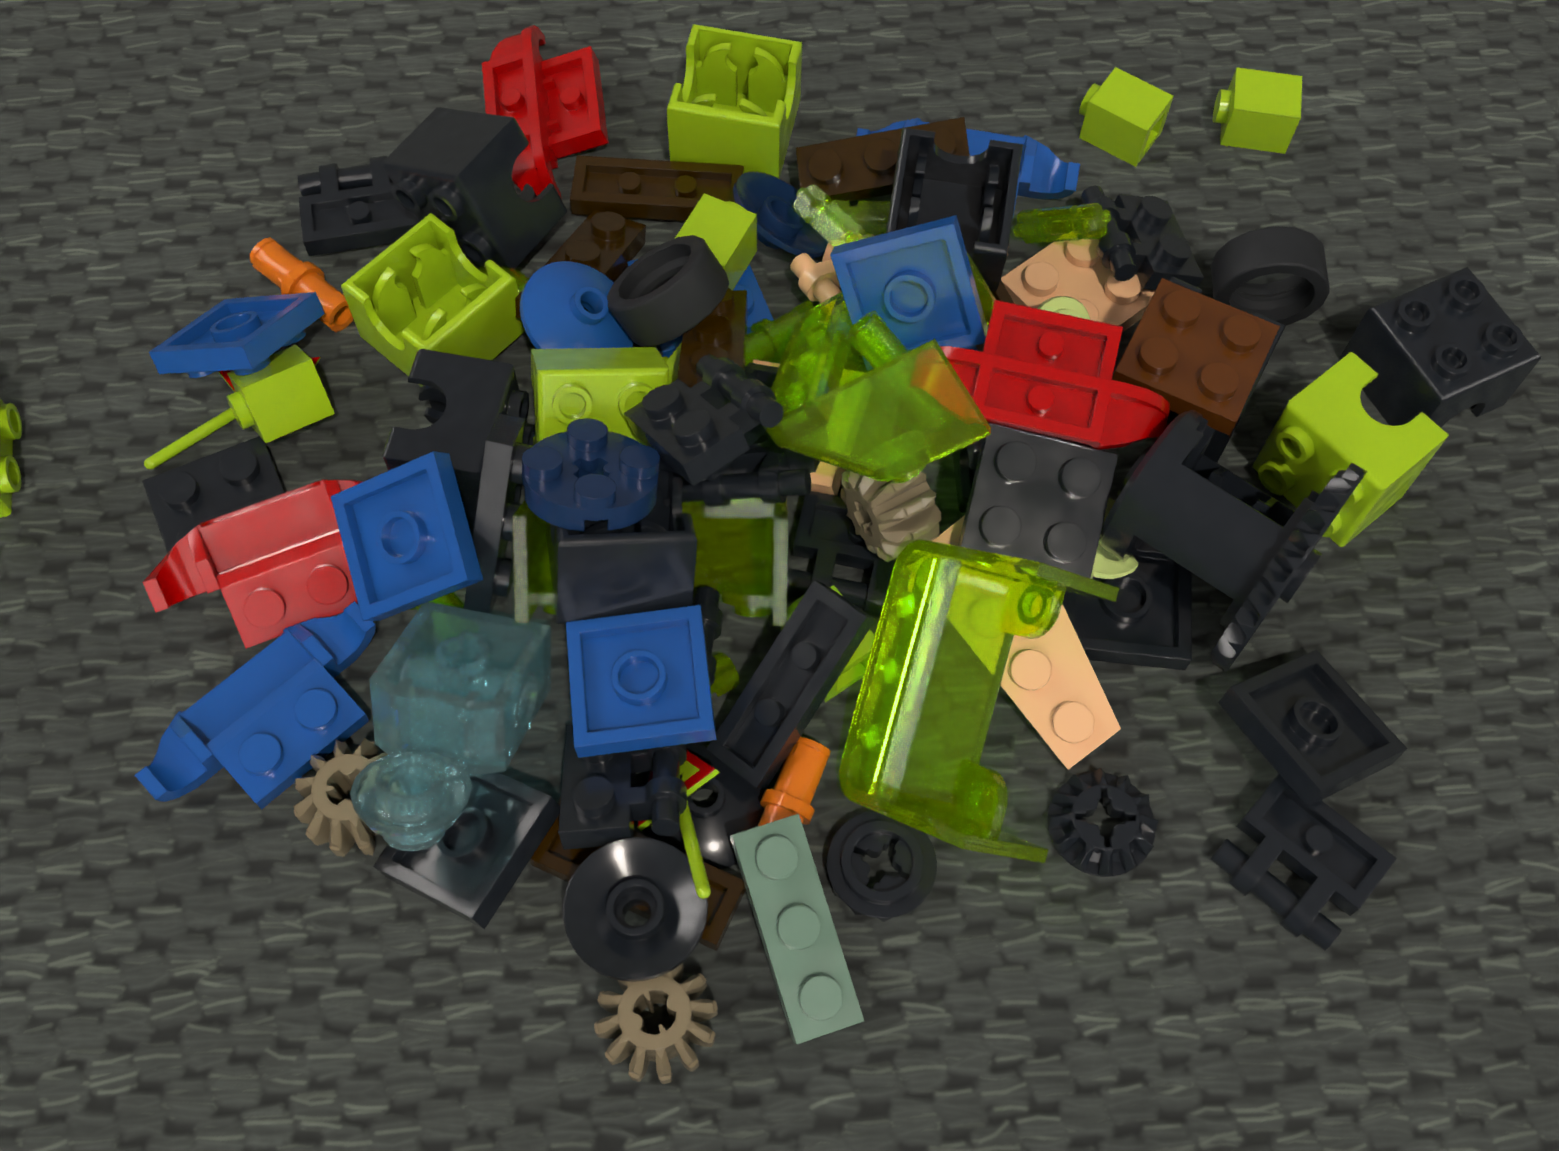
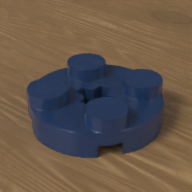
(590, 477)

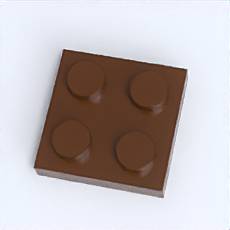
(1197, 354)

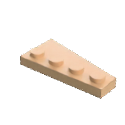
(1055, 685)

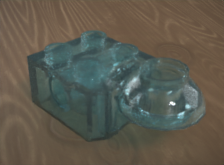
(447, 709)

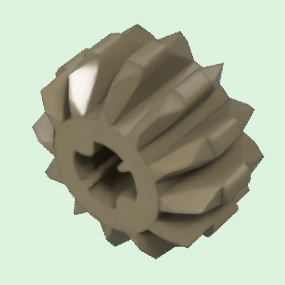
(890, 512)
(325, 807)
(631, 1030)

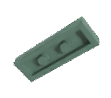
(796, 929)

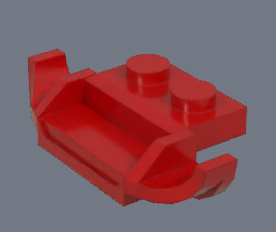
(551, 99)
(1056, 380)
(270, 560)

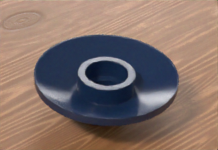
(776, 220)

